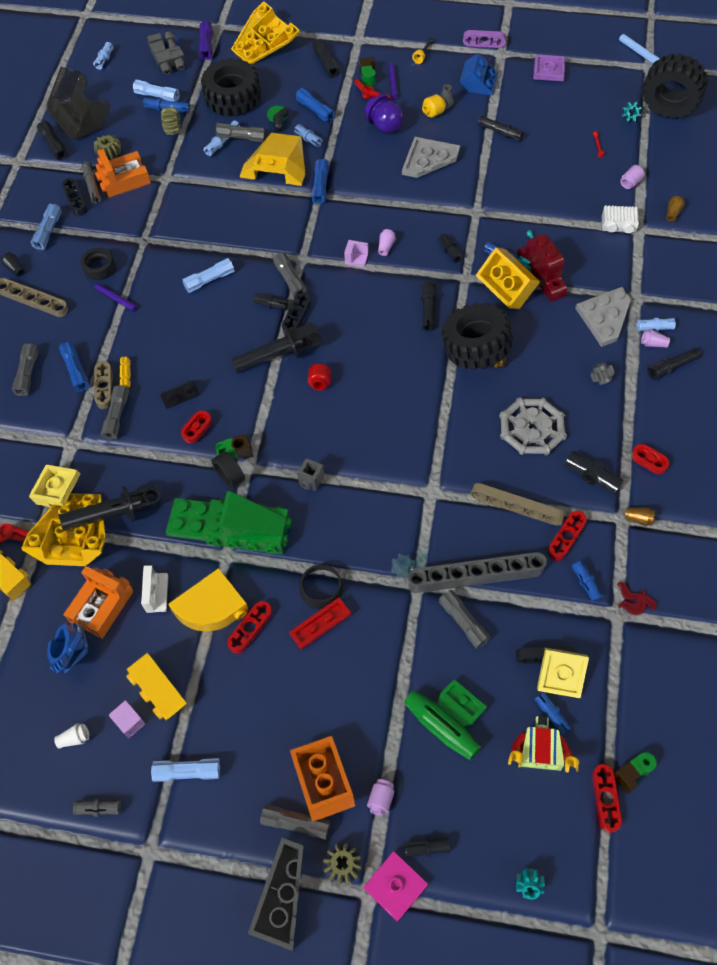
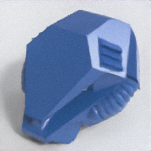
(67, 647)

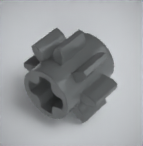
(602, 373)

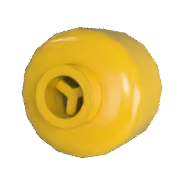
(433, 105)

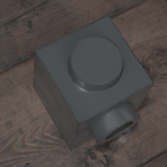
(310, 474)

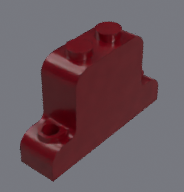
(545, 265)

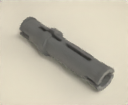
(90, 178)

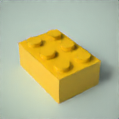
(507, 278)

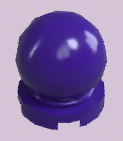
(384, 114)

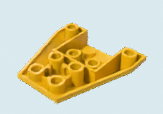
(263, 35)
(277, 155)
(69, 547)

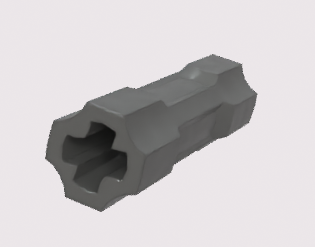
(251, 133)
(284, 266)
(23, 378)
(111, 423)
(475, 632)
(293, 821)

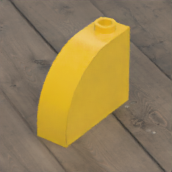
(209, 604)

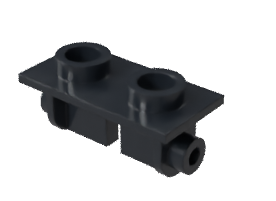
(179, 394)

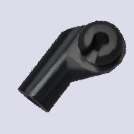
(278, 119)

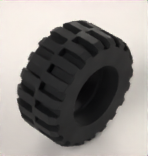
(678, 69)
(235, 74)
(478, 351)

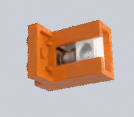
(121, 173)
(89, 600)

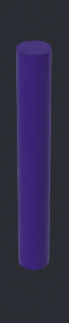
(393, 81)
(116, 297)

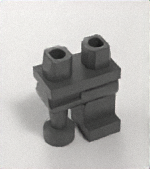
(167, 57)

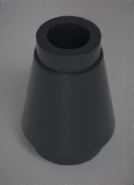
(13, 264)

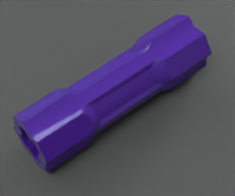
(205, 46)

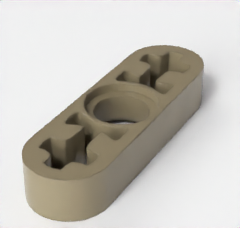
(98, 379)

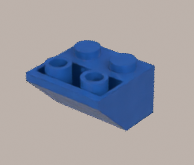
(478, 75)

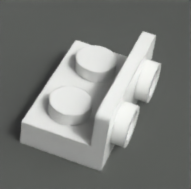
(154, 590)

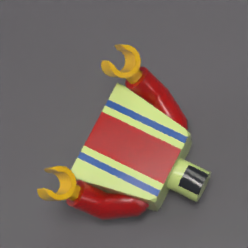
(542, 748)

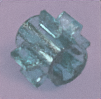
(399, 562)

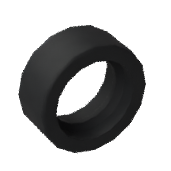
(98, 254)
(228, 469)

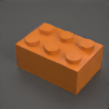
(322, 778)

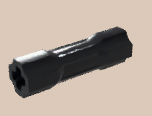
(330, 65)
(57, 147)

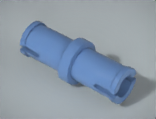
(308, 135)

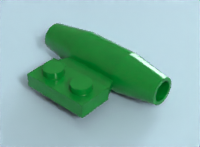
(449, 717)

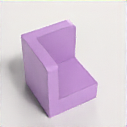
(356, 253)
(127, 719)

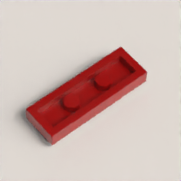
(320, 623)

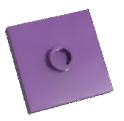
(549, 67)

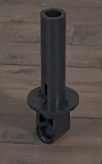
(294, 341)
(127, 504)

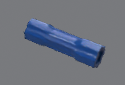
(323, 111)
(320, 181)
(74, 366)

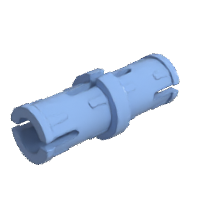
(103, 55)
(656, 324)

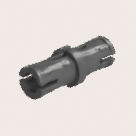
(97, 807)

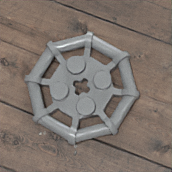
(532, 416)

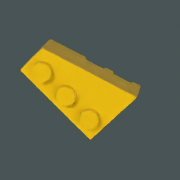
(12, 580)
(155, 687)

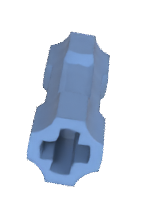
(42, 235)

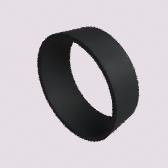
(320, 604)

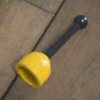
(420, 53)

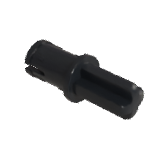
(450, 248)
(270, 301)
(426, 847)

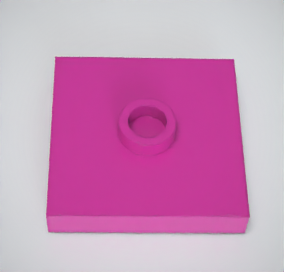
(395, 886)

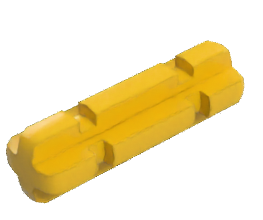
(125, 373)

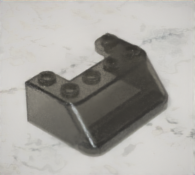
(71, 107)

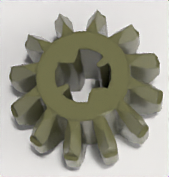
(171, 120)
(110, 145)
(333, 862)

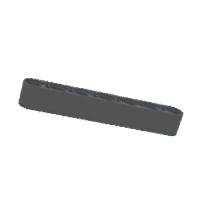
(485, 566)

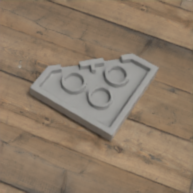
(429, 156)
(605, 314)

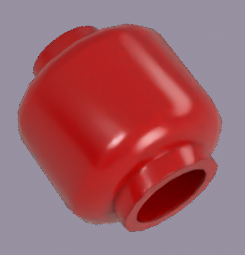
(319, 376)

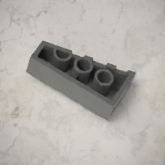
(277, 907)

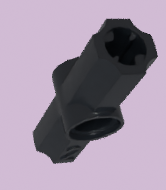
(594, 472)

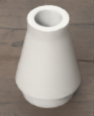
(73, 736)

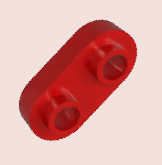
(194, 427)
(650, 459)

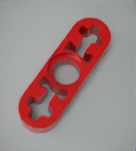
(567, 527)
(236, 636)
(602, 816)

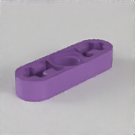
(489, 34)

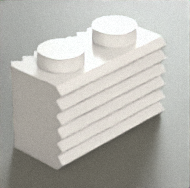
(620, 219)

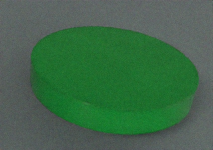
(274, 110)

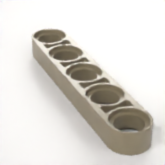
(36, 301)
(517, 504)

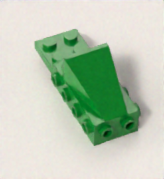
(231, 523)

